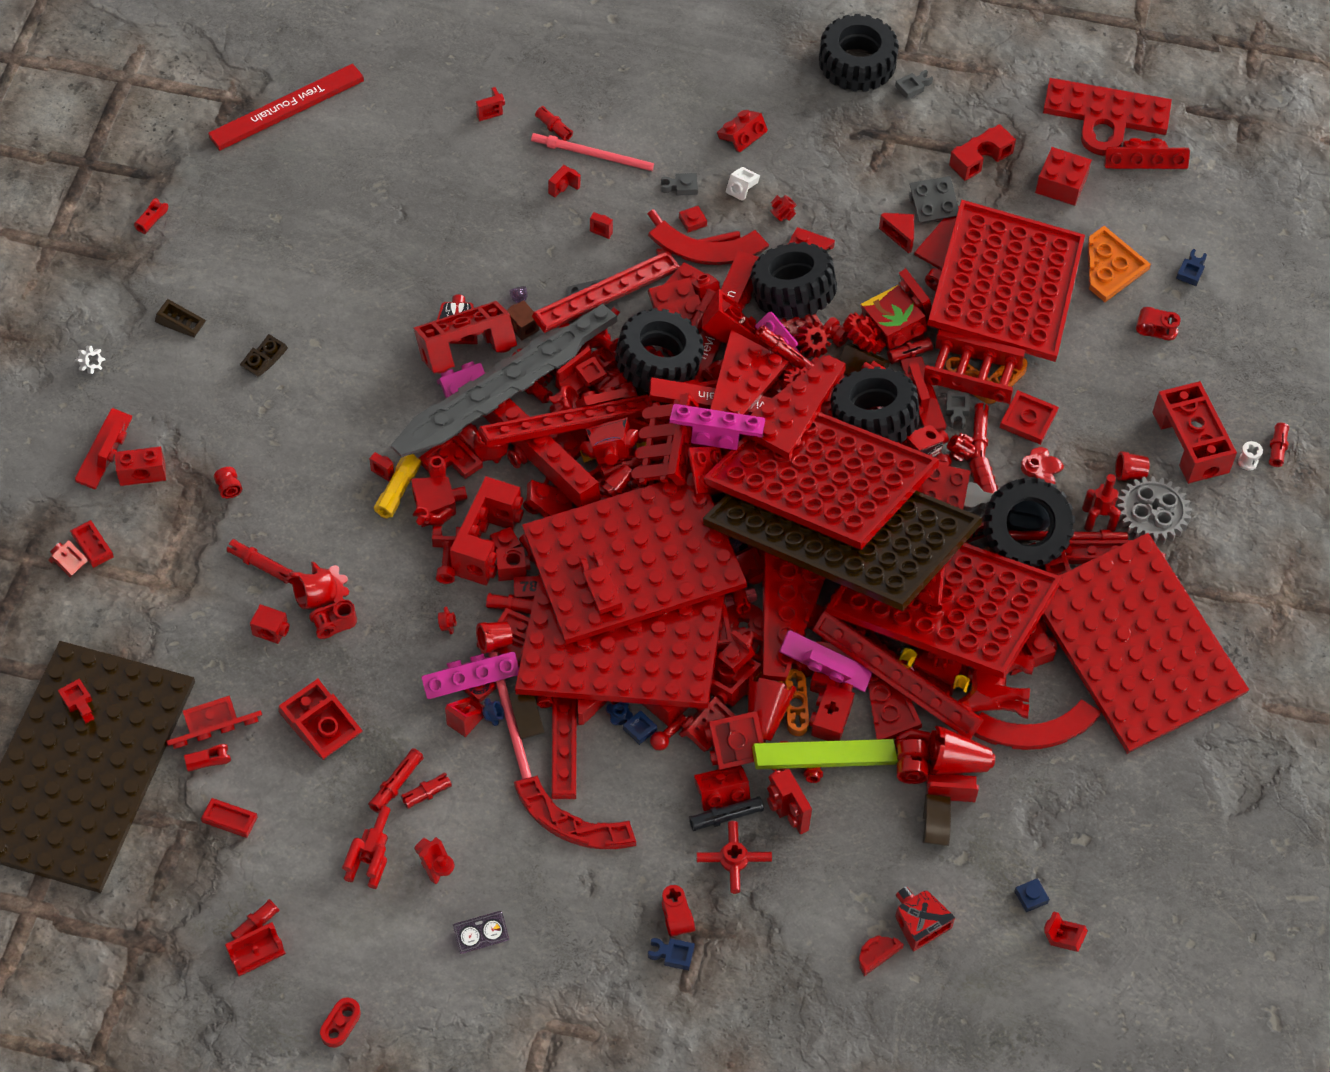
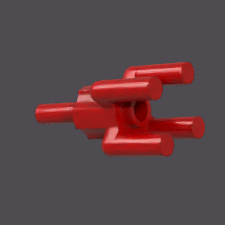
(1102, 502)
(369, 850)

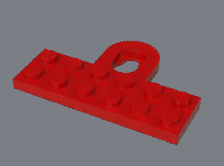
(1109, 107)

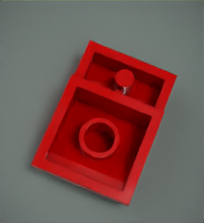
(319, 719)

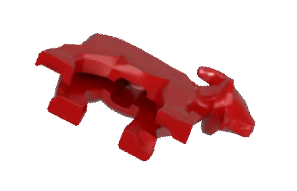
(992, 694)

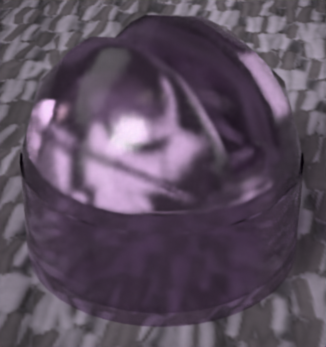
(519, 294)

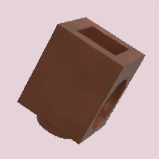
(522, 320)

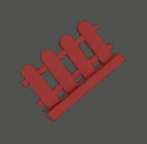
(673, 452)

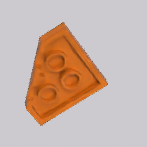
(1112, 264)

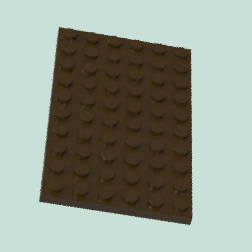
(888, 568)
(76, 784)

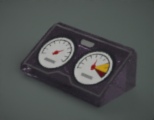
(480, 932)

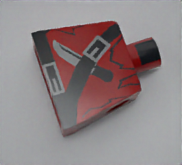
(922, 917)

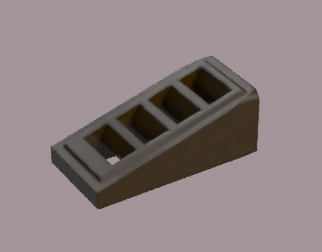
(176, 310)

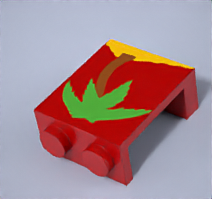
(895, 316)

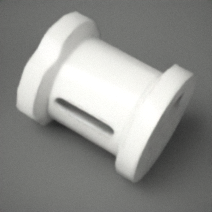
(1250, 454)

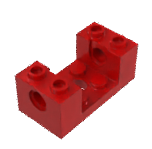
(488, 319)
(1206, 448)
(494, 504)

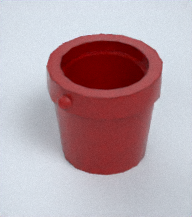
(1131, 466)
(493, 636)

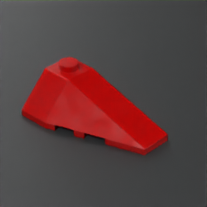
(723, 316)

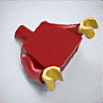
(945, 679)

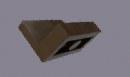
(856, 357)

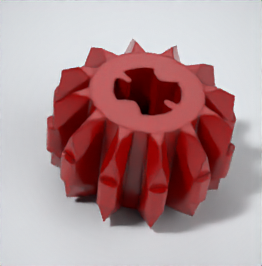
(818, 335)

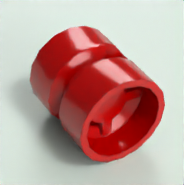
(913, 760)

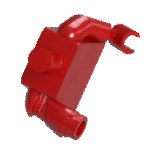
(434, 495)

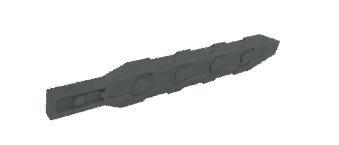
(506, 379)

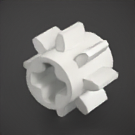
(83, 359)

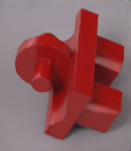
(434, 858)

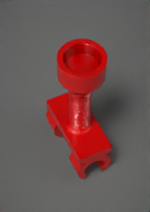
(445, 573)

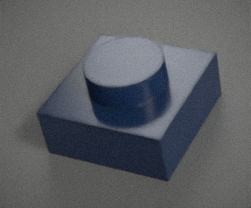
(640, 727)
(1031, 895)

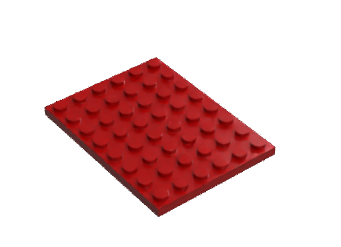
(1007, 280)
(834, 483)
(651, 548)
(983, 613)
(1140, 643)
(647, 662)

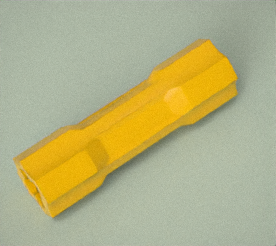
(390, 498)

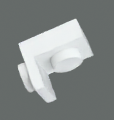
(740, 182)

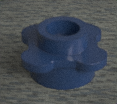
(493, 711)
(619, 719)

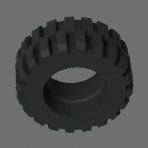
(854, 71)
(794, 280)
(661, 330)
(874, 389)
(1029, 490)

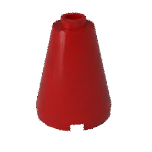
(770, 702)
(957, 754)

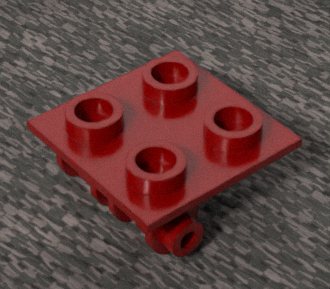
(702, 461)

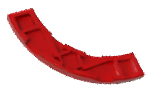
(706, 252)
(1041, 734)
(568, 826)

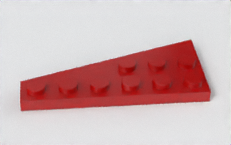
(745, 375)
(797, 406)
(787, 606)

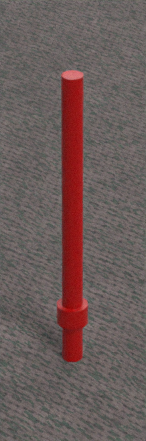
(1101, 535)

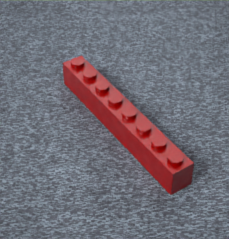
(551, 459)

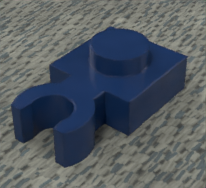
(1192, 269)
(676, 953)

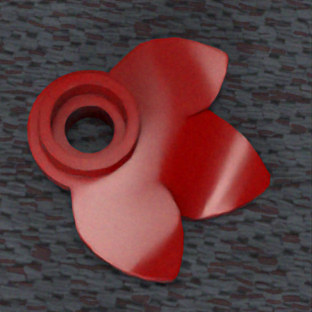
(1041, 465)

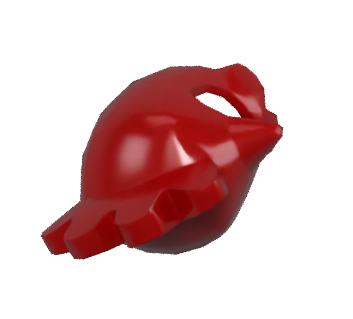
(318, 588)

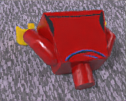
(610, 442)

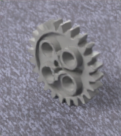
(1154, 509)

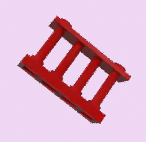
(979, 349)

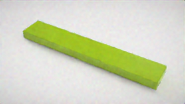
(824, 754)

